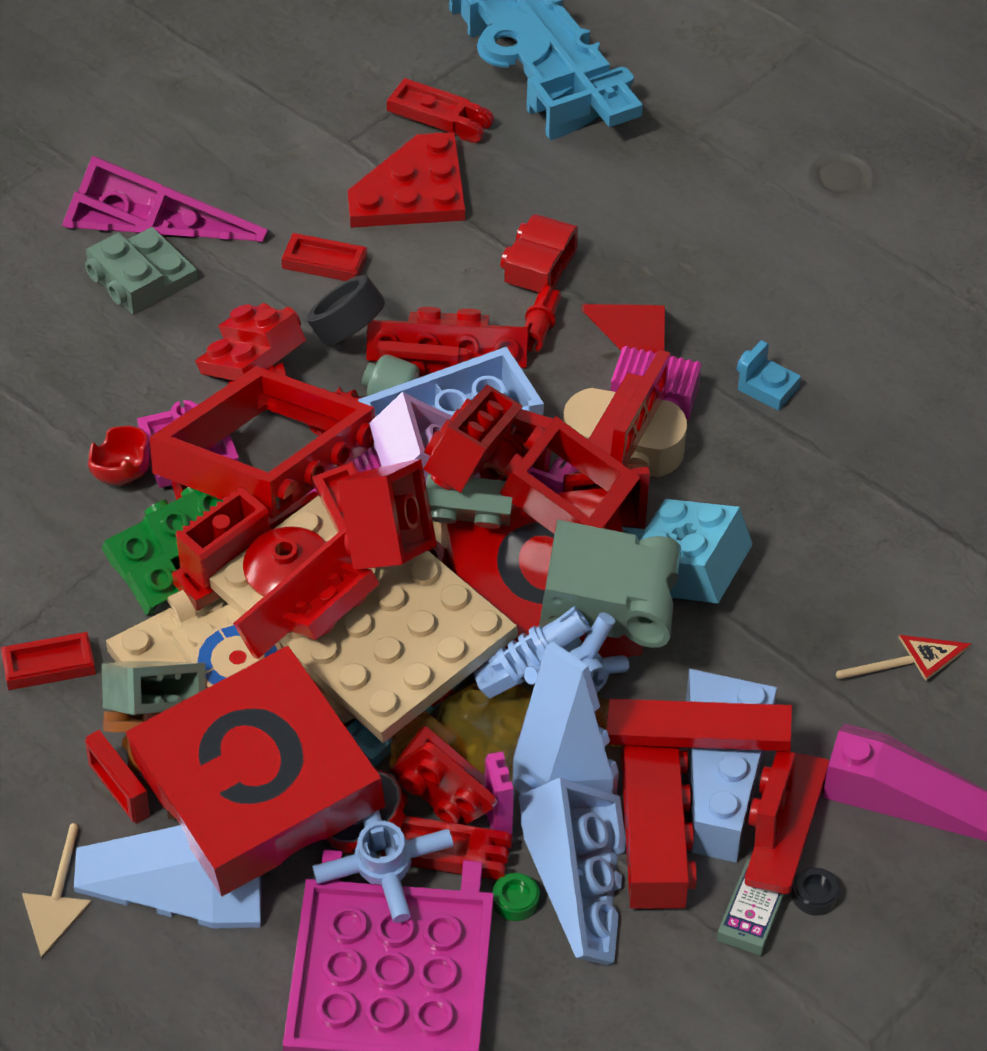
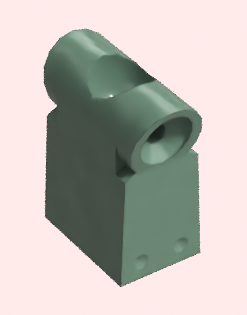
(614, 576)

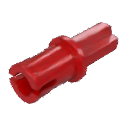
(541, 317)

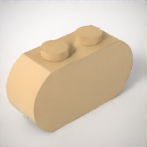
(660, 446)

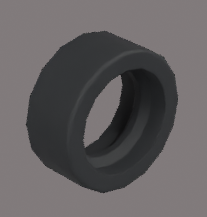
(345, 310)

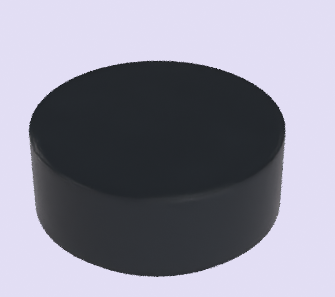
(816, 891)

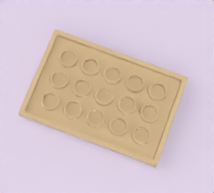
(399, 646)

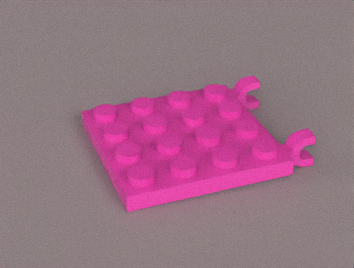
(386, 982)

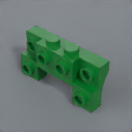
(149, 550)

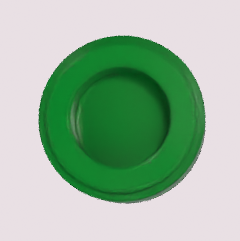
(515, 897)

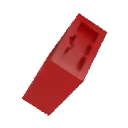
(548, 506)

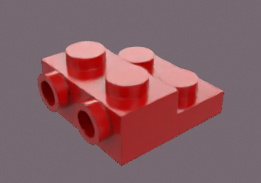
(251, 339)

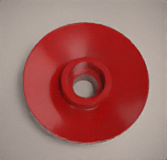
(264, 563)

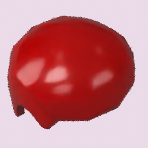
(121, 457)

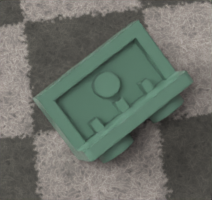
(476, 503)

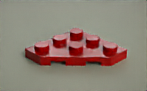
(411, 186)

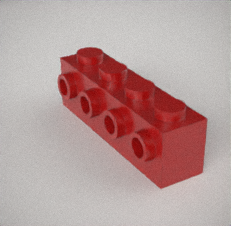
(470, 438)
(656, 826)

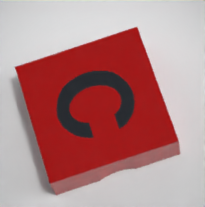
(513, 563)
(256, 769)

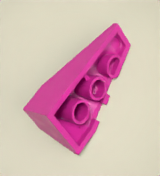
(898, 781)

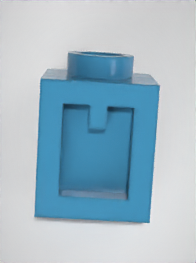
(766, 379)

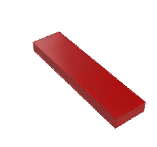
(699, 724)

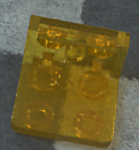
(484, 723)

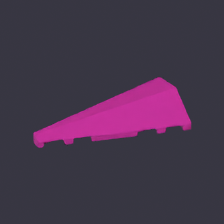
(129, 202)

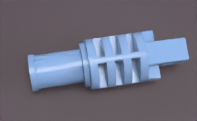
(509, 664)

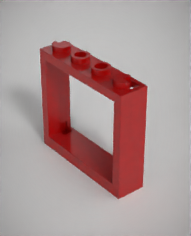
(182, 446)

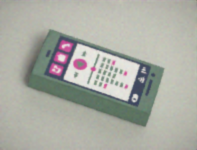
(749, 916)

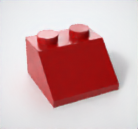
(386, 515)

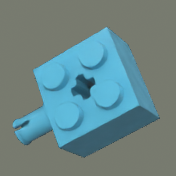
(711, 542)

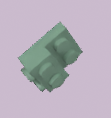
(139, 269)

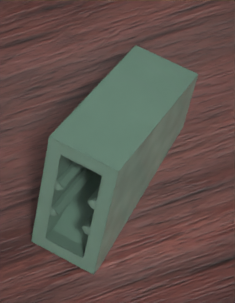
(150, 685)

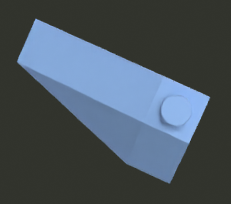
(165, 875)

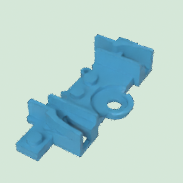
(561, 68)

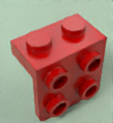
(443, 779)

